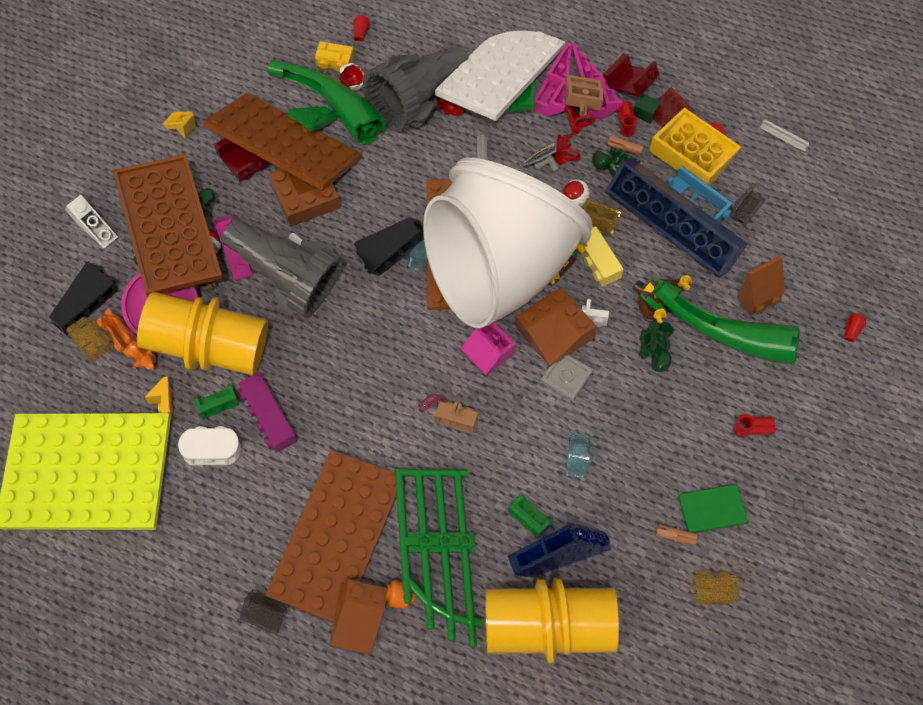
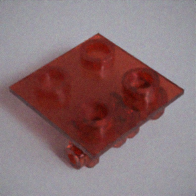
(670, 105)

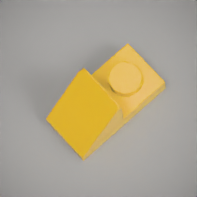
(181, 121)
(162, 395)

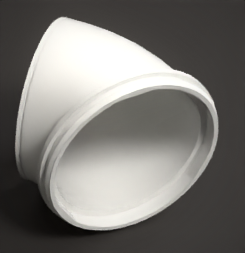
(498, 239)

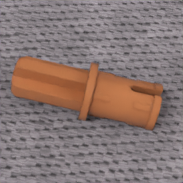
(625, 145)
(676, 535)

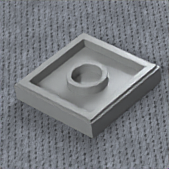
(567, 377)

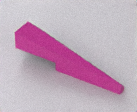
(586, 70)
(551, 95)

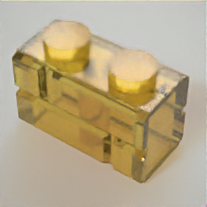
(602, 216)
(88, 339)
(715, 588)

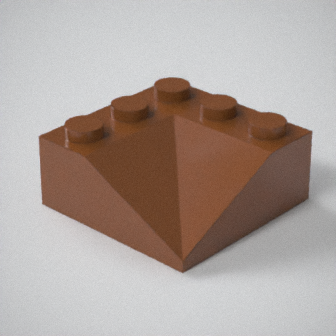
(300, 199)
(555, 326)

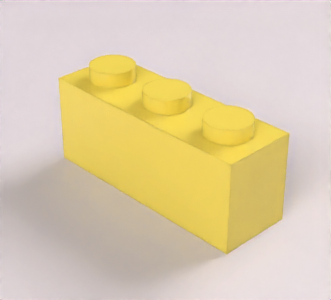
(601, 259)

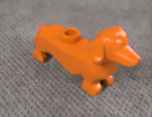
(126, 340)

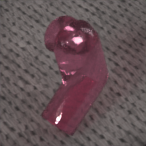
(431, 400)

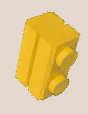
(333, 55)

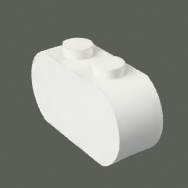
(209, 446)

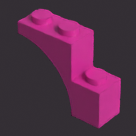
(238, 265)

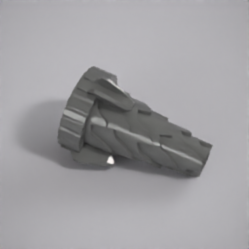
(406, 82)
(299, 273)

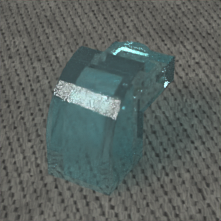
(578, 456)

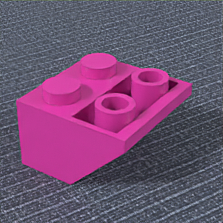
(488, 348)

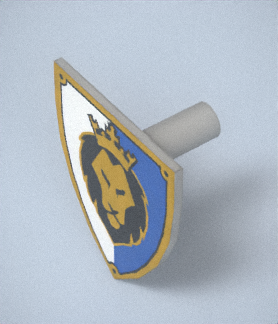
(543, 157)

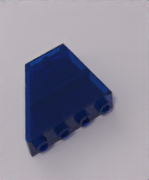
(558, 550)

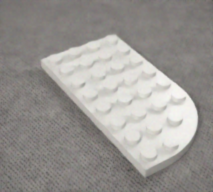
(499, 71)

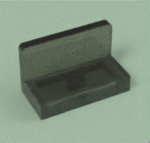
(747, 206)
(263, 611)

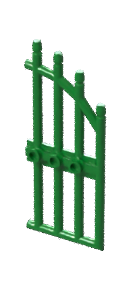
(437, 542)

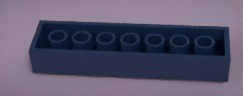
(676, 217)

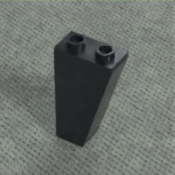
(388, 245)
(83, 297)

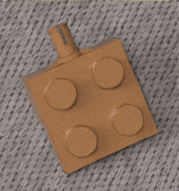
(583, 93)
(456, 417)

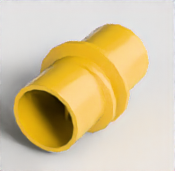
(202, 333)
(551, 620)

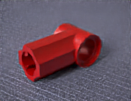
(627, 119)
(754, 425)

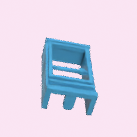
(688, 180)

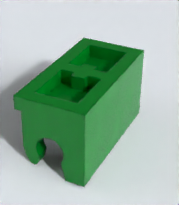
(216, 402)
(529, 516)

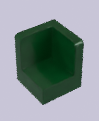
(645, 108)

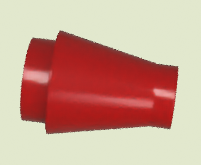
(361, 25)
(855, 325)

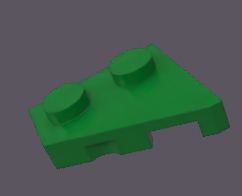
(313, 117)

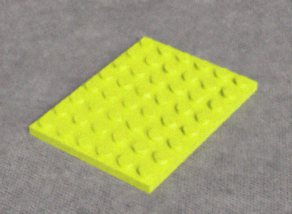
(84, 471)

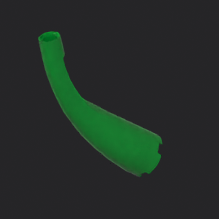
(353, 110)
(761, 340)

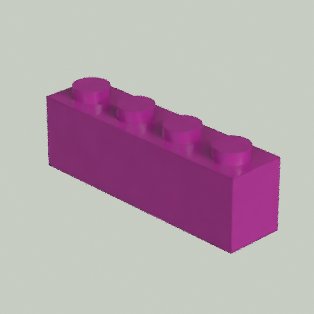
(267, 412)

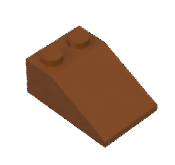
(763, 286)
(357, 616)

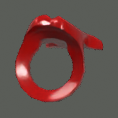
(576, 126)
(563, 149)

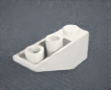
(90, 221)

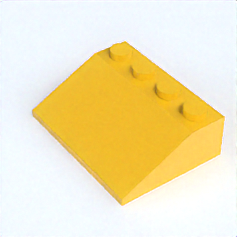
(695, 146)

